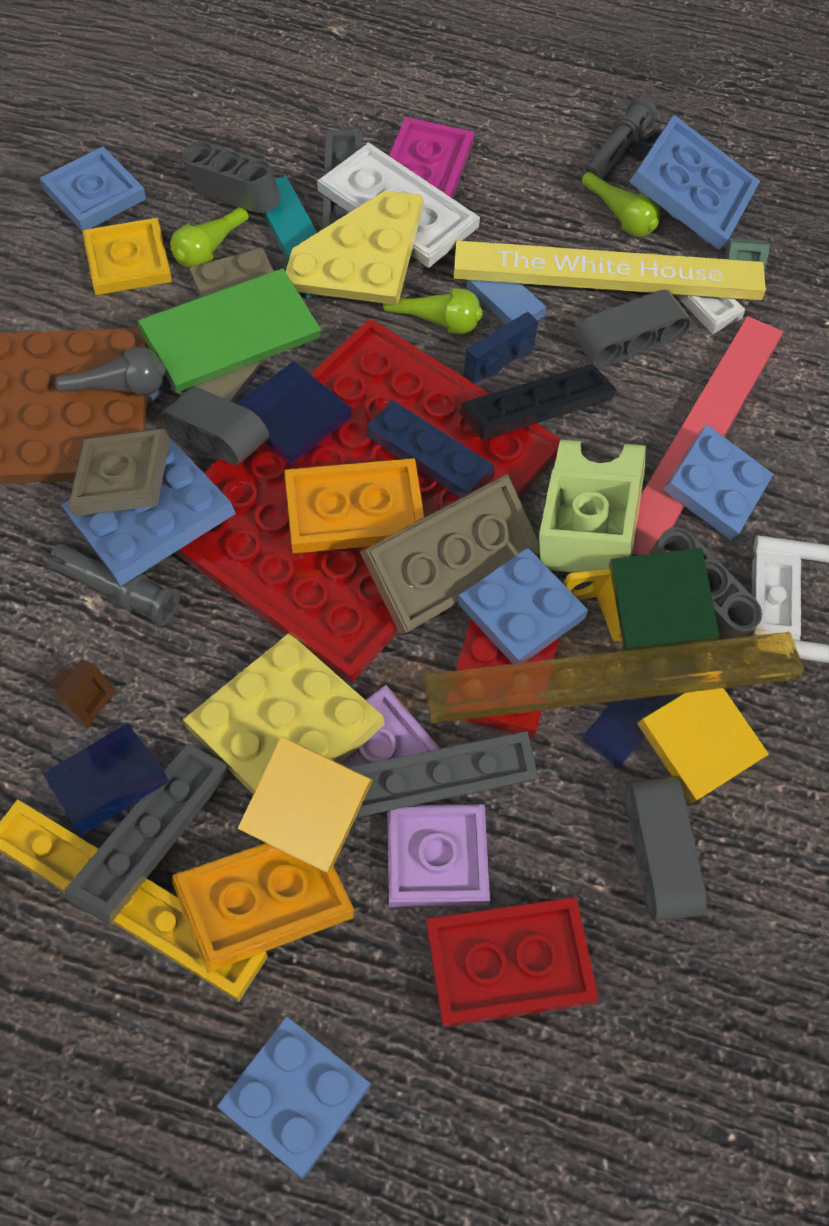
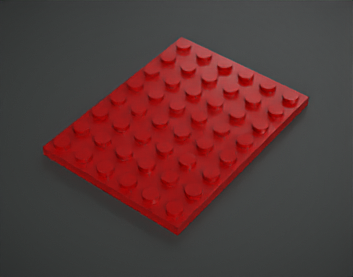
(329, 594)

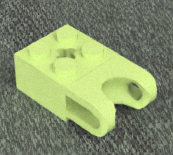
(591, 509)

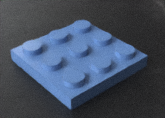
(695, 182)
(142, 537)

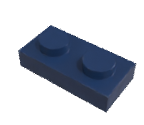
(500, 348)

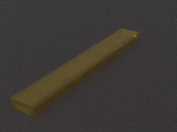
(611, 677)

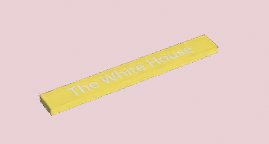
(609, 270)

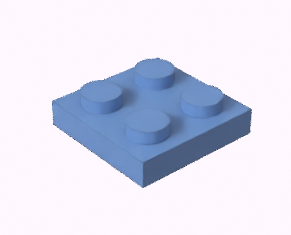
(93, 188)
(718, 482)
(522, 607)
(294, 1097)

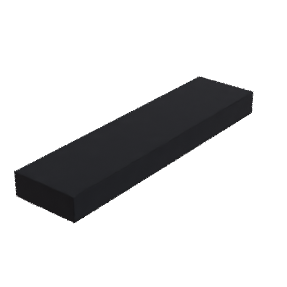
(536, 401)

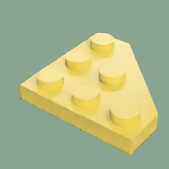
(362, 252)

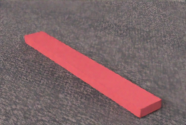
(715, 407)

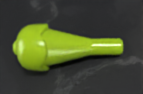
(634, 211)
(197, 243)
(455, 310)

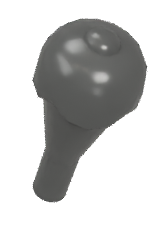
(133, 372)

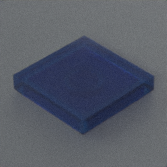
(296, 411)
(105, 778)

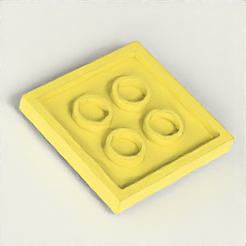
(282, 696)

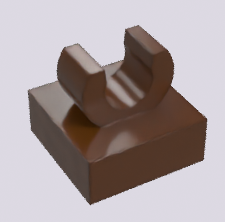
(82, 692)

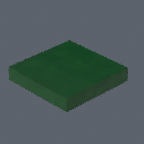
(663, 599)

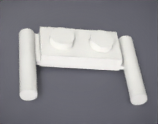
(778, 589)

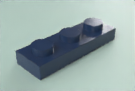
(434, 451)

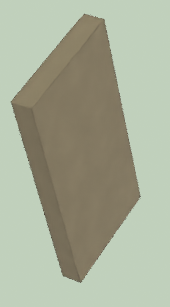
(448, 552)

